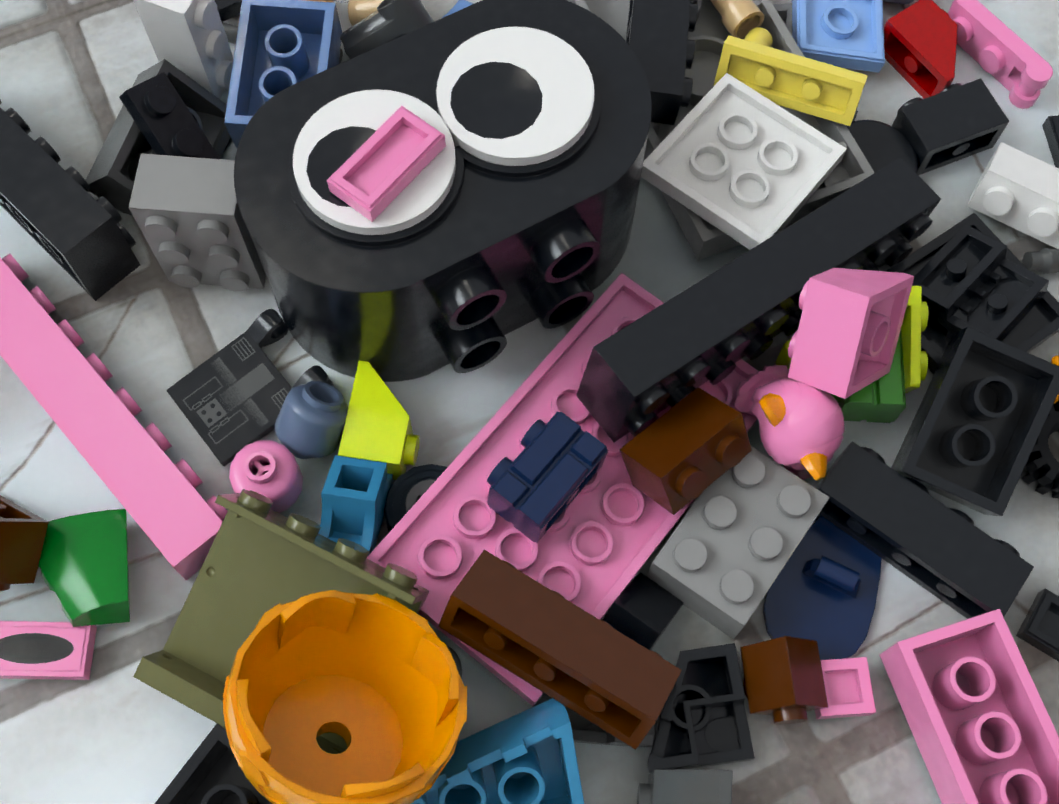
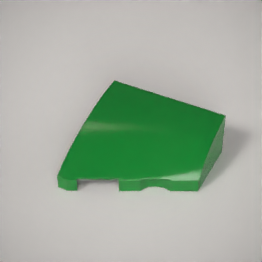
(88, 566)

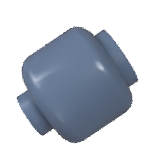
(311, 420)

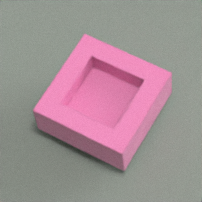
(847, 688)

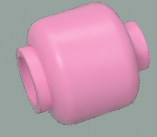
(268, 470)

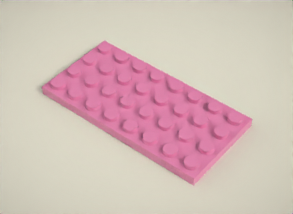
(596, 540)

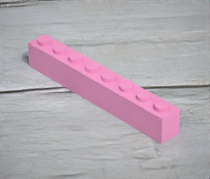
(104, 425)

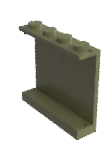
(249, 570)

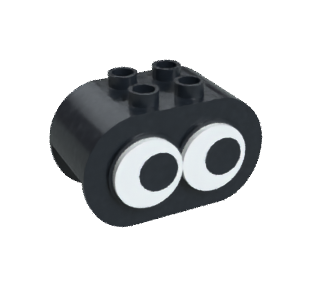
(496, 231)

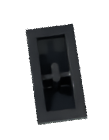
(643, 611)

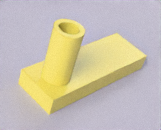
(791, 78)

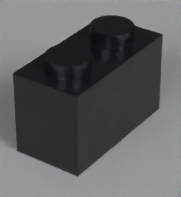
(951, 124)

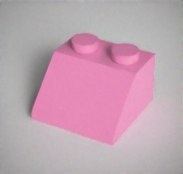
(848, 328)

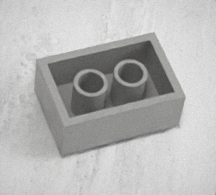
(195, 222)
(737, 540)

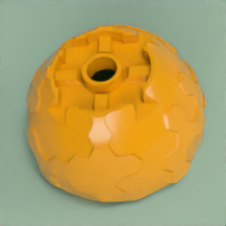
(347, 670)

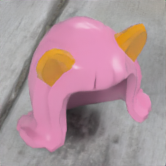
(796, 420)

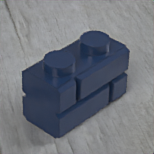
(545, 475)

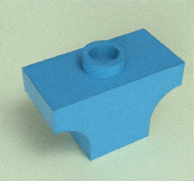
(354, 500)

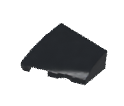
(704, 713)

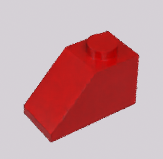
(922, 46)

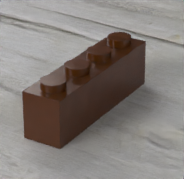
(560, 649)

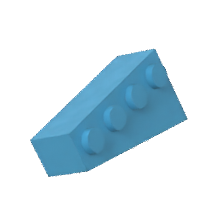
(514, 763)

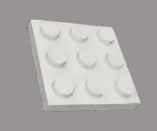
(742, 162)

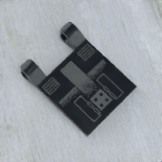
(239, 390)

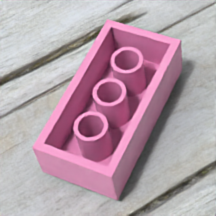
(976, 714)

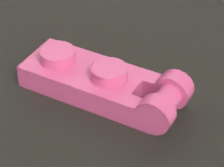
(1000, 52)

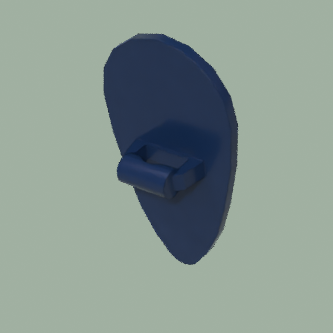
(825, 592)

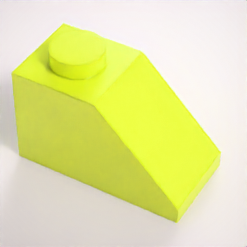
(378, 425)

